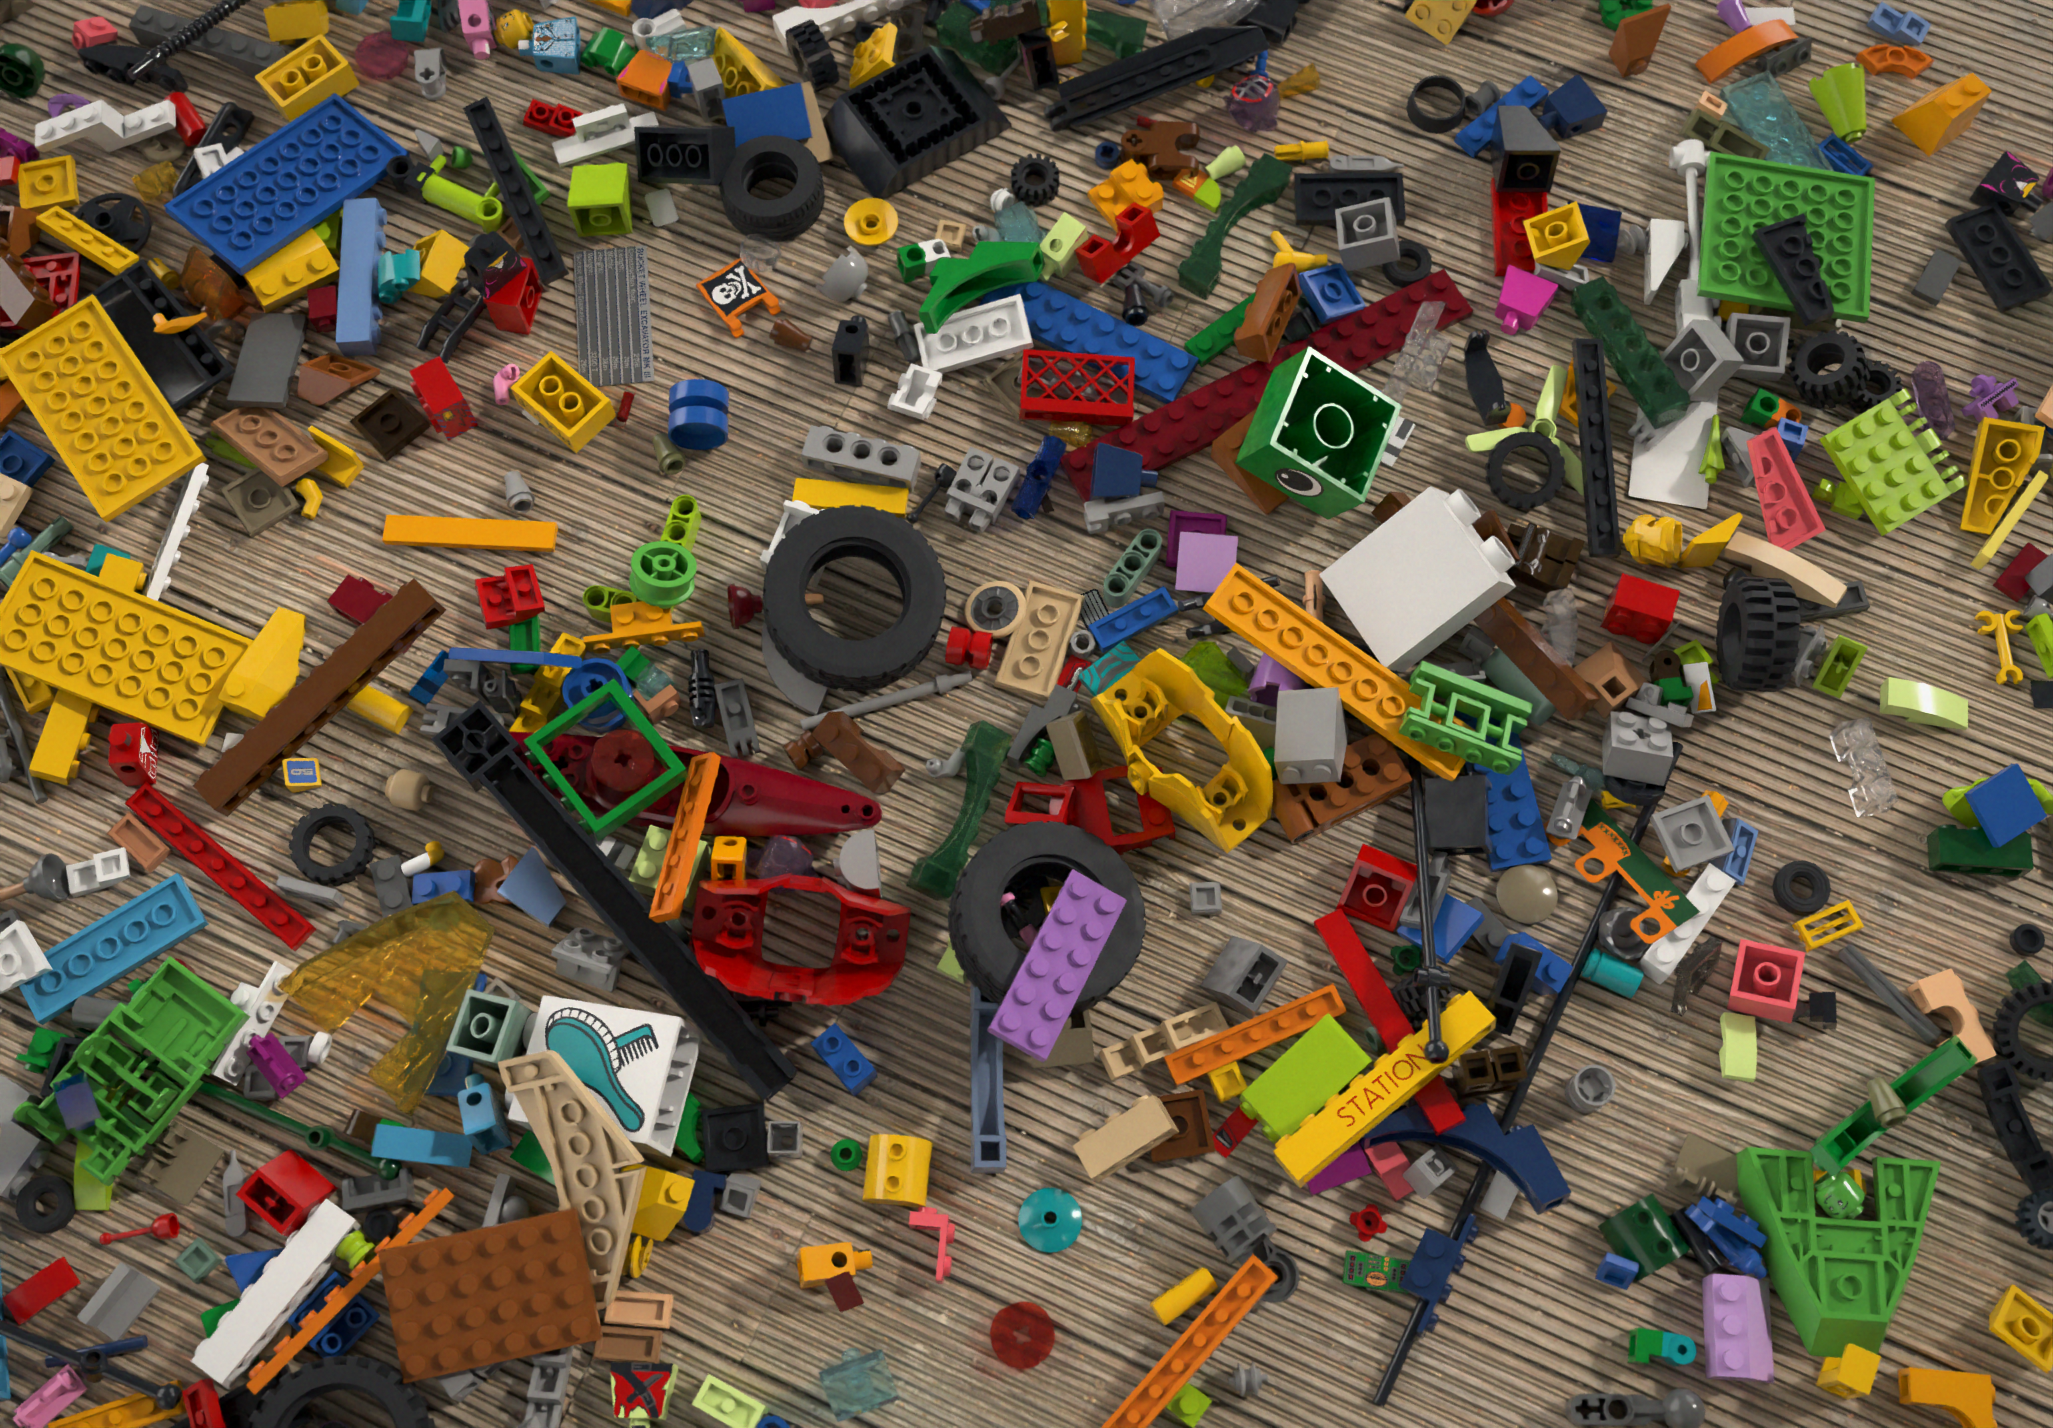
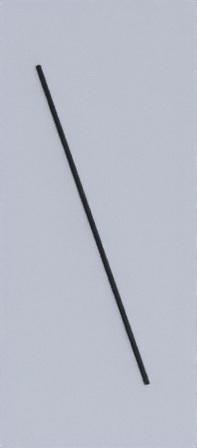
(1517, 1097)

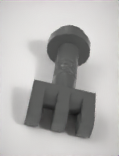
(1135, 274)

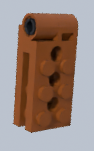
(1306, 818)

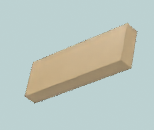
(819, 143)

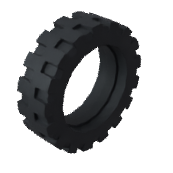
(1555, 465)
(318, 819)

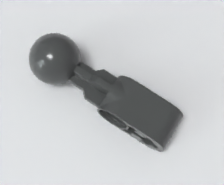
(1678, 1409)

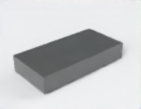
(1936, 277)

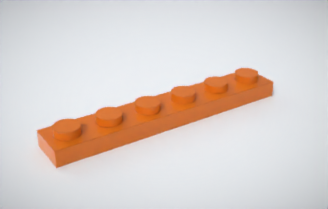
(685, 838)
(1253, 1035)

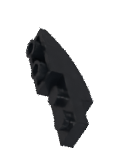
(118, 59)

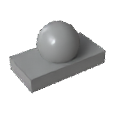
(503, 1205)

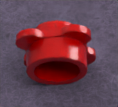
(1377, 1224)

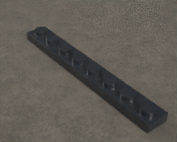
(516, 191)
(1596, 448)

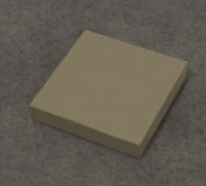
(1006, 389)
(259, 501)

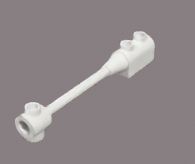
(1691, 162)

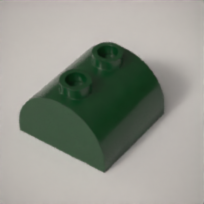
(1644, 1236)

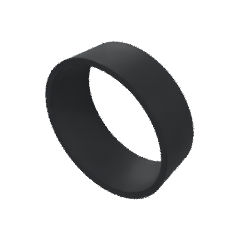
(1433, 124)

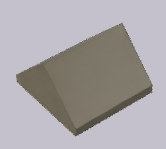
(1074, 746)

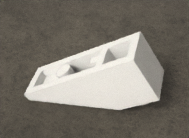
(1661, 252)

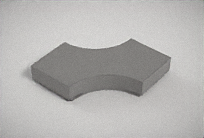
(256, 1085)

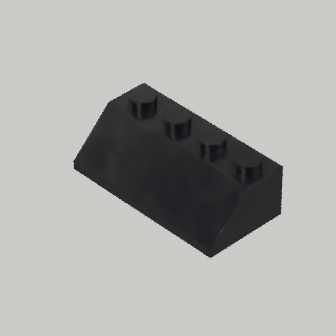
(684, 153)

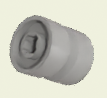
(1590, 1089)

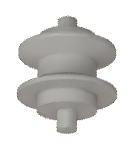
(1632, 239)
(1247, 1379)

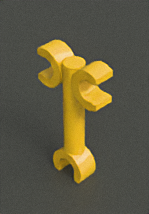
(2002, 625)

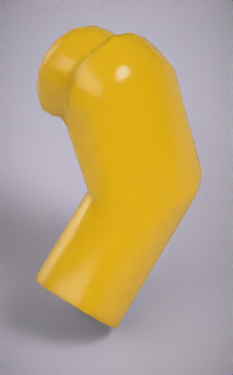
(312, 496)

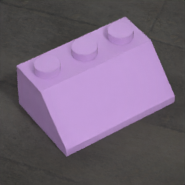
(1737, 1328)

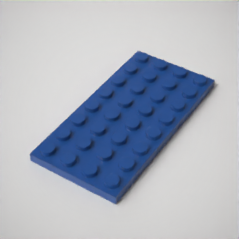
(285, 184)

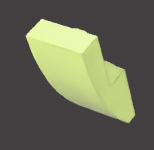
(1739, 1047)

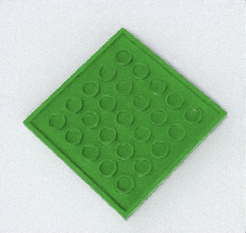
(1757, 193)

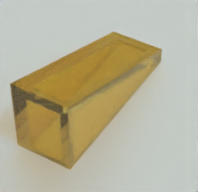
(1300, 82)

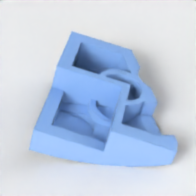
(533, 889)

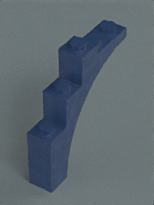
(1517, 1155)

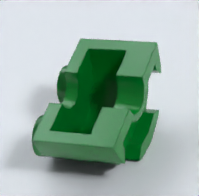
(608, 50)

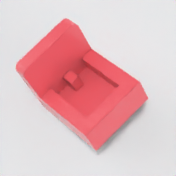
(93, 32)

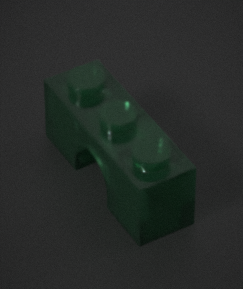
(954, 31)

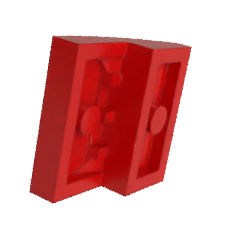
(509, 597)

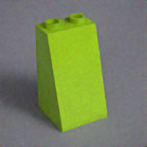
(1304, 1079)

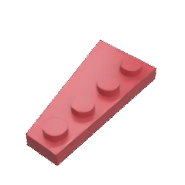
(1784, 501)

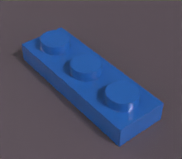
(1133, 619)

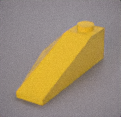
(739, 68)
(1997, 468)
(267, 667)

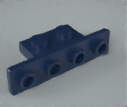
(1433, 1268)

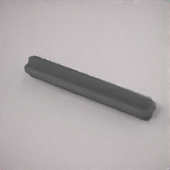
(1889, 993)

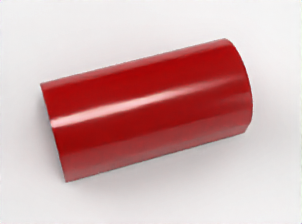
(188, 121)

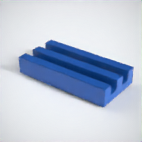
(1840, 161)

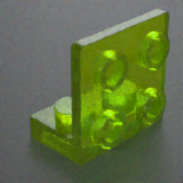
(1215, 671)

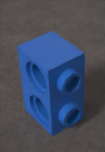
(844, 1059)

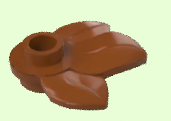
(490, 877)

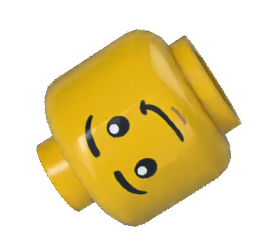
(513, 27)

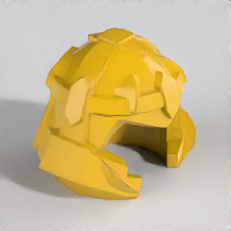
(1654, 542)

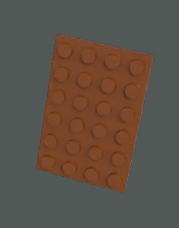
(490, 1295)

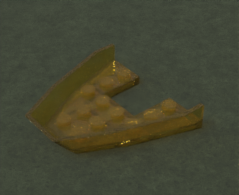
(420, 966)

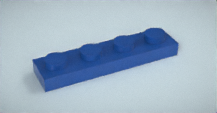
(1478, 133)

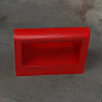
(1015, 816)

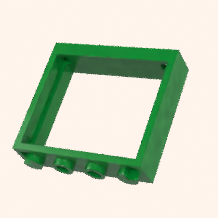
(674, 775)

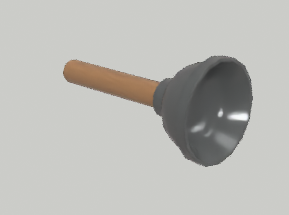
(45, 879)

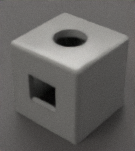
(777, 1131)

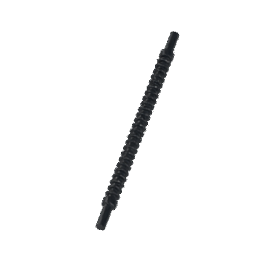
(156, 56)

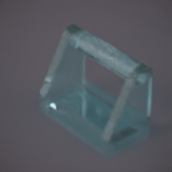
(684, 44)

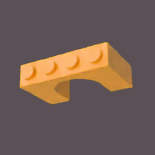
(1959, 1393)

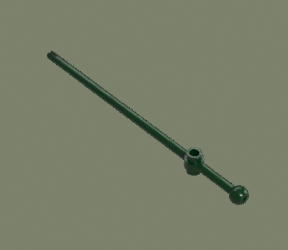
(317, 1137)

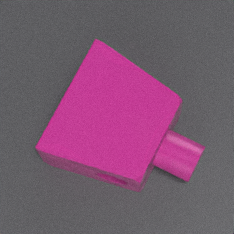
(1523, 300)

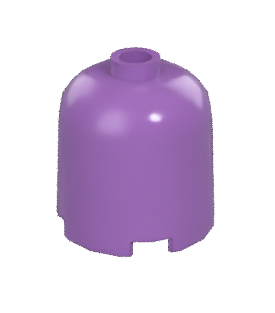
(1270, 679)

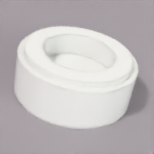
(319, 1048)

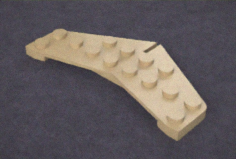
(584, 1158)

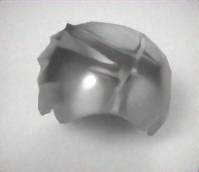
(1619, 937)

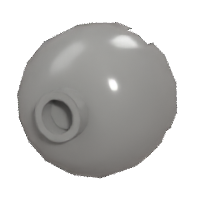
(845, 277)

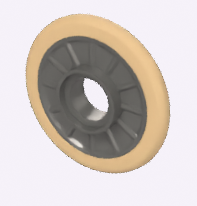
(993, 593)

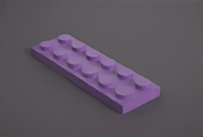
(1057, 966)

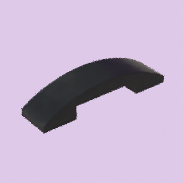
(2013, 1126)

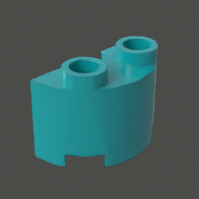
(397, 274)

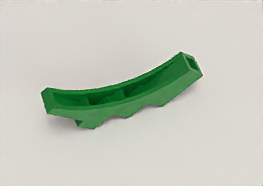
(1913, 1087)

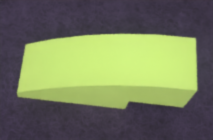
(1923, 704)

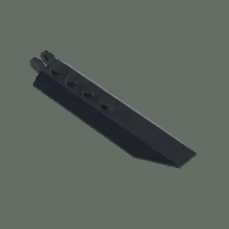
(1153, 73)

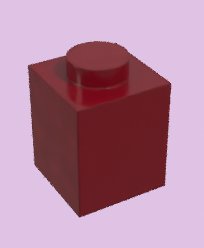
(323, 308)

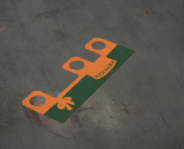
(1620, 853)

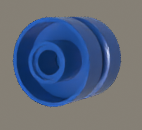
(698, 414)

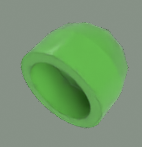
(461, 157)

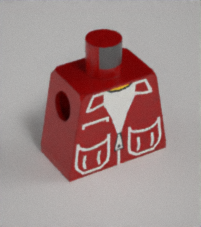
(134, 747)

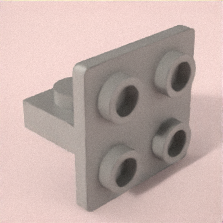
(590, 958)

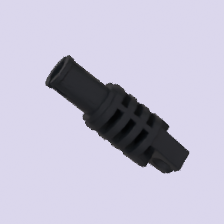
(701, 691)

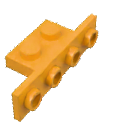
(642, 625)

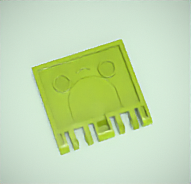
(1890, 465)

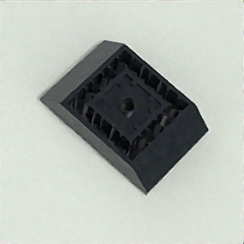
(896, 148)

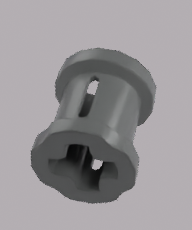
(1483, 97)

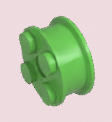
(662, 574)

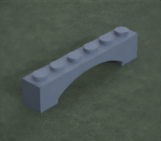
(986, 1089)

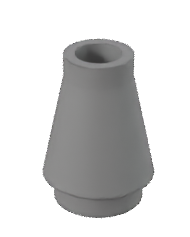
(518, 495)

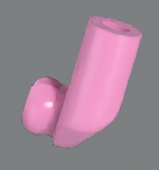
(503, 381)

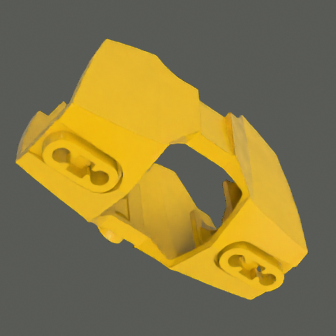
(1161, 692)

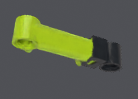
(426, 186)

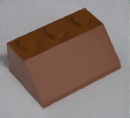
(1268, 313)

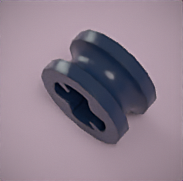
(1107, 163)

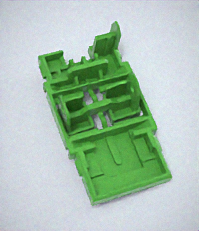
(176, 1021)

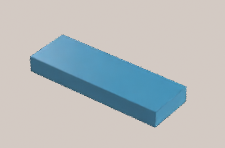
(421, 1146)

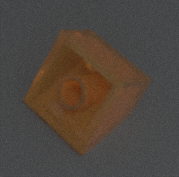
(210, 287)

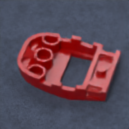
(1093, 816)

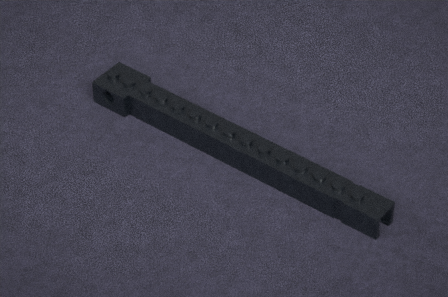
(490, 759)

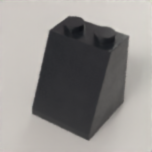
(1522, 152)

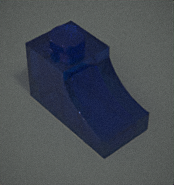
(76, 1101)

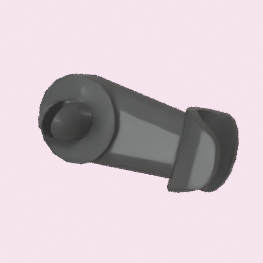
(6, 766)

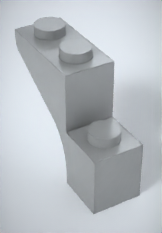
(19, 1147)

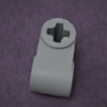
(431, 72)

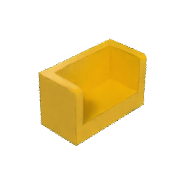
(1850, 1375)

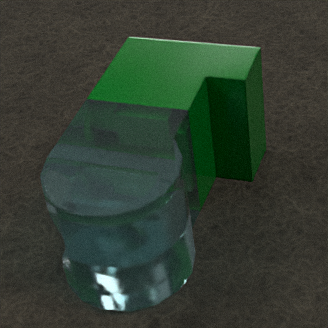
(643, 673)

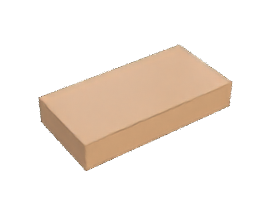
(640, 1309)

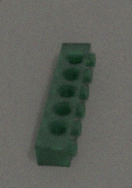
(1610, 320)

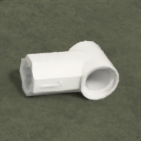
(665, 23)

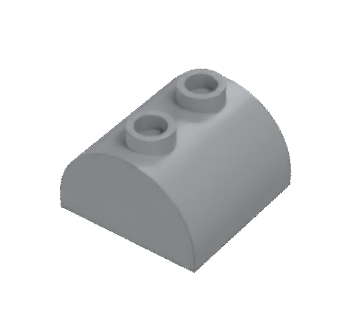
(860, 864)

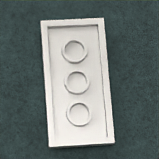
(976, 335)

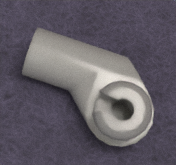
(946, 768)

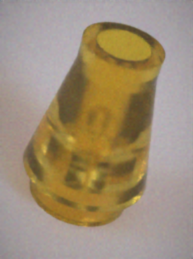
(1072, 432)

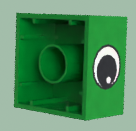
(1318, 434)

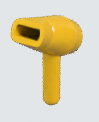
(1302, 261)

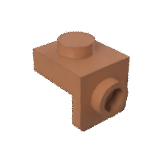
(661, 705)

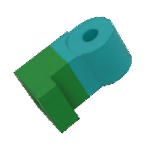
(1670, 1347)

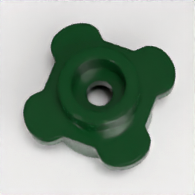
(1399, 953)

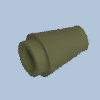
(668, 455)
(1885, 1103)

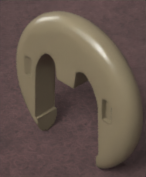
(153, 150)

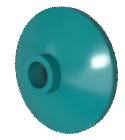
(1055, 1236)

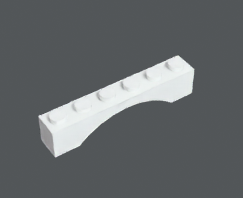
(835, 19)

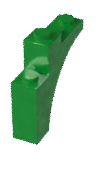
(987, 269)

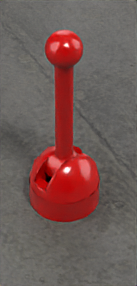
(163, 1228)

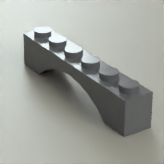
(245, 53)

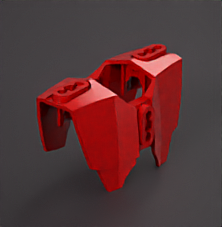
(733, 948)

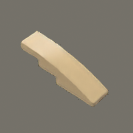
(1774, 562)
(1157, 1042)

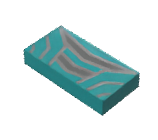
(1109, 669)

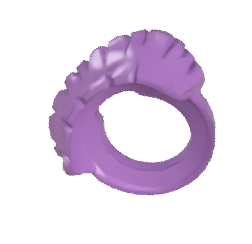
(58, 102)

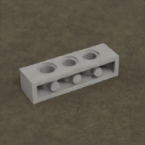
(871, 469)

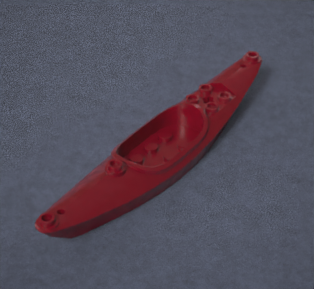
(744, 798)

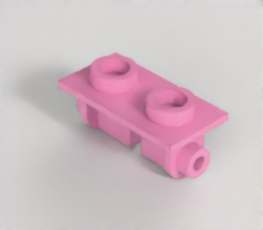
(50, 1399)

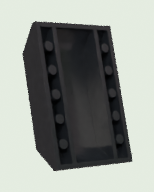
(179, 363)

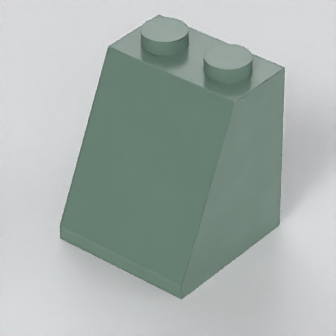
(489, 1028)

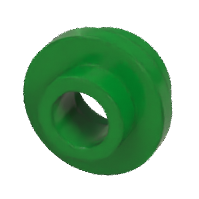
(853, 1162)

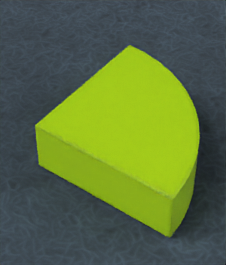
(1209, 195)

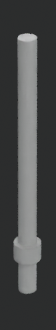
(941, 684)

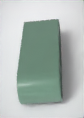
(1136, 556)
(1515, 683)

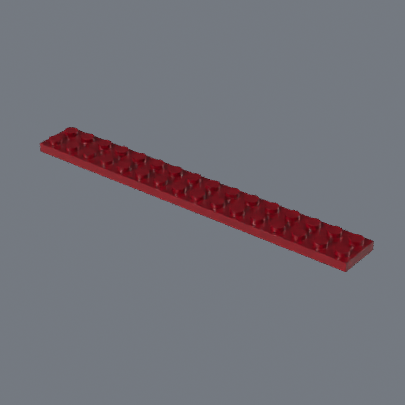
(1211, 410)

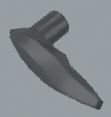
(346, 929)

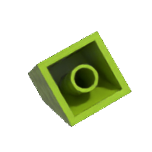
(601, 199)

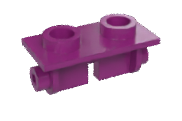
(13, 147)
(275, 1064)

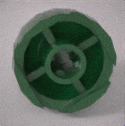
(20, 70)

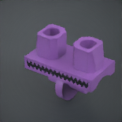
(2001, 394)

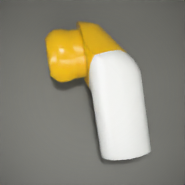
(433, 854)

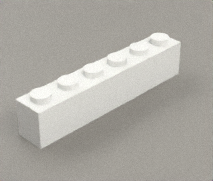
(275, 1295)

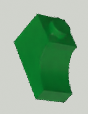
(686, 1134)

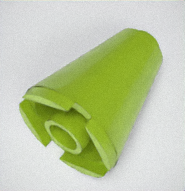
(1842, 100)

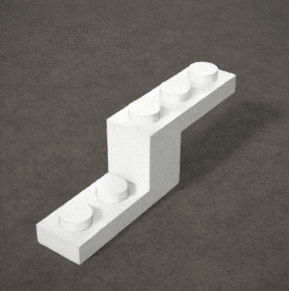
(105, 126)

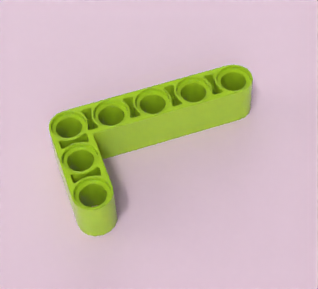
(675, 525)

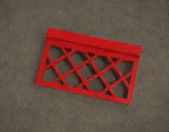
(1082, 410)

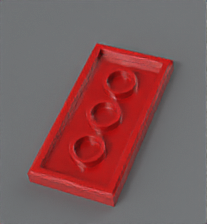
(1509, 233)

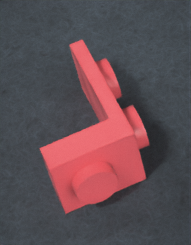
(928, 1219)

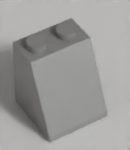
(1310, 736)

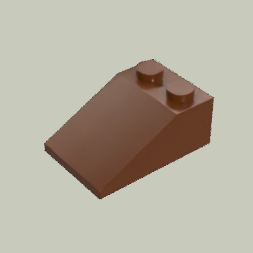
(1225, 452)

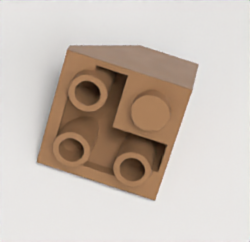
(1610, 678)

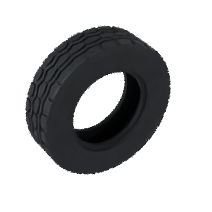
(868, 535)
(1050, 852)

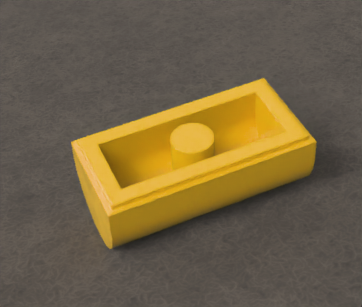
(380, 709)
(1183, 1295)

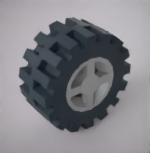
(2031, 1219)

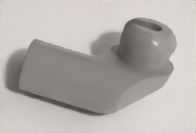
(984, 233)

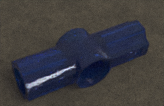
(1032, 490)

